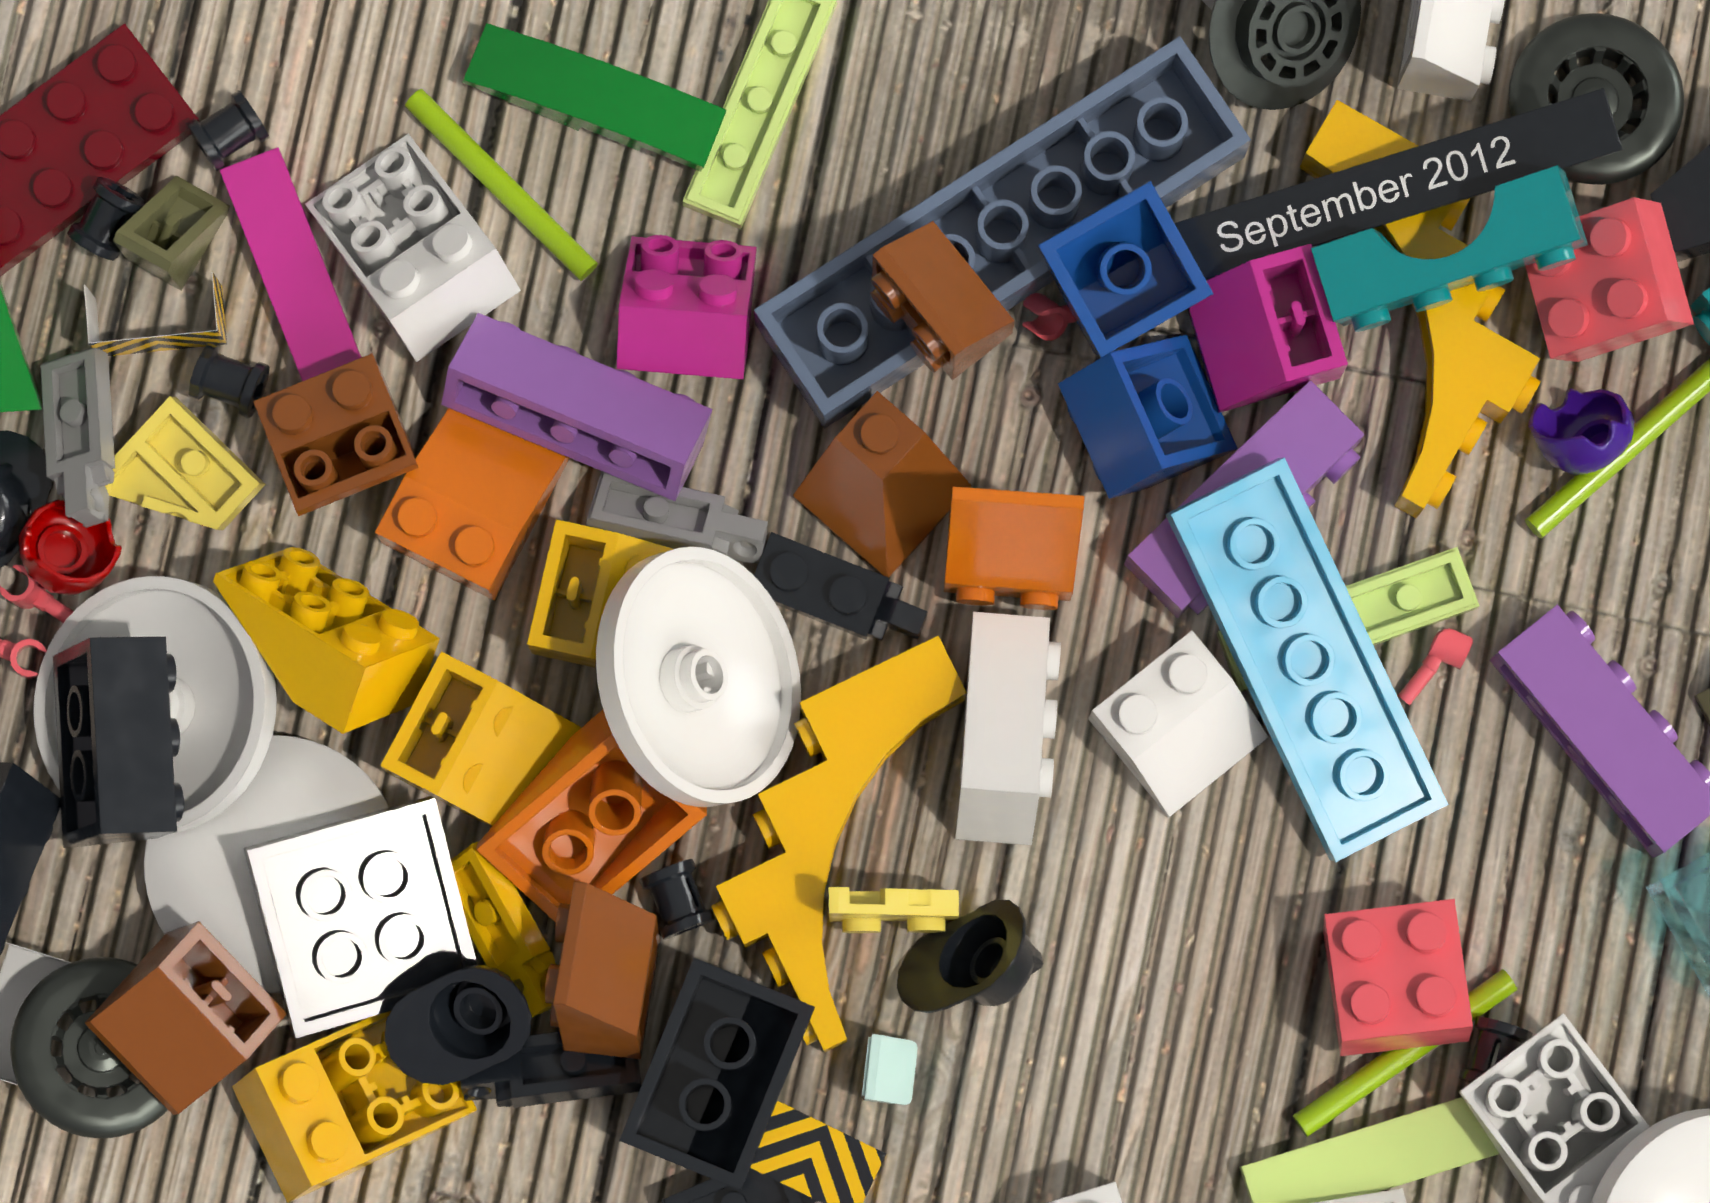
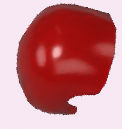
(65, 553)

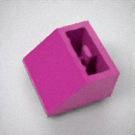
(686, 307)
(1267, 330)

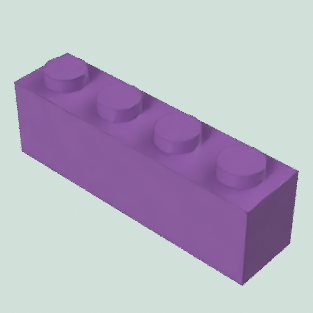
(576, 406)
(1312, 439)
(1606, 730)

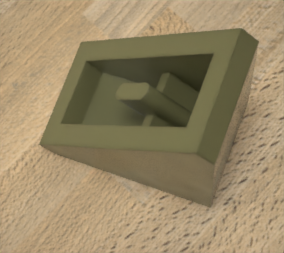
(172, 231)

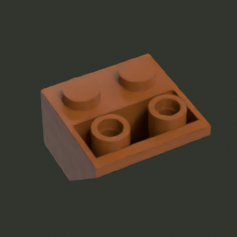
(939, 300)
(336, 434)
(603, 974)
(185, 1017)

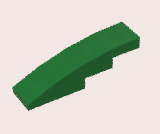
(594, 96)

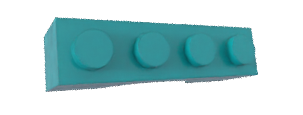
(1528, 224)

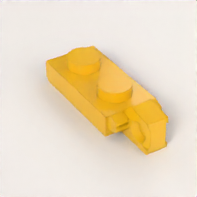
(503, 925)

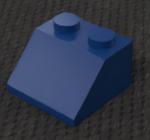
(1124, 270)
(1146, 415)

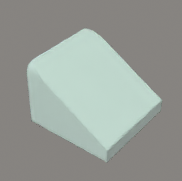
(889, 1070)

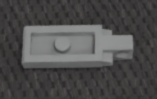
(79, 432)
(690, 521)

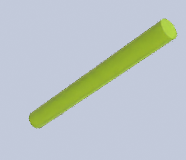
(501, 184)
(1644, 433)
(1392, 1062)

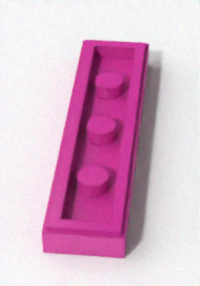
(290, 263)

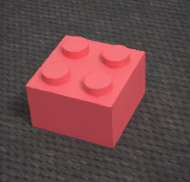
(1616, 289)
(1397, 977)

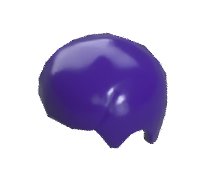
(1584, 431)

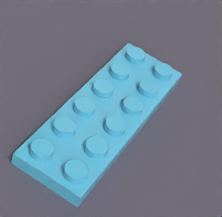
(1307, 659)

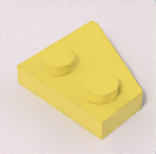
(183, 470)
(865, 910)

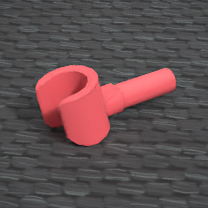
(1051, 319)
(37, 597)
(1447, 647)
(11, 650)

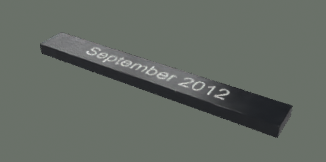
(1403, 183)

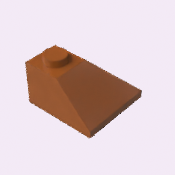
(881, 485)

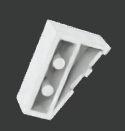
(1006, 728)

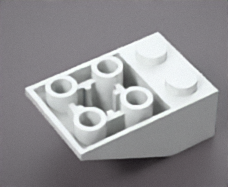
(413, 247)
(1554, 1115)

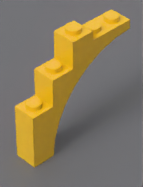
(1466, 363)
(855, 731)

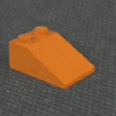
(471, 501)
(1012, 546)
(584, 822)

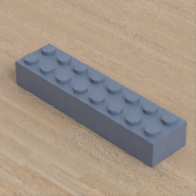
(1143, 126)

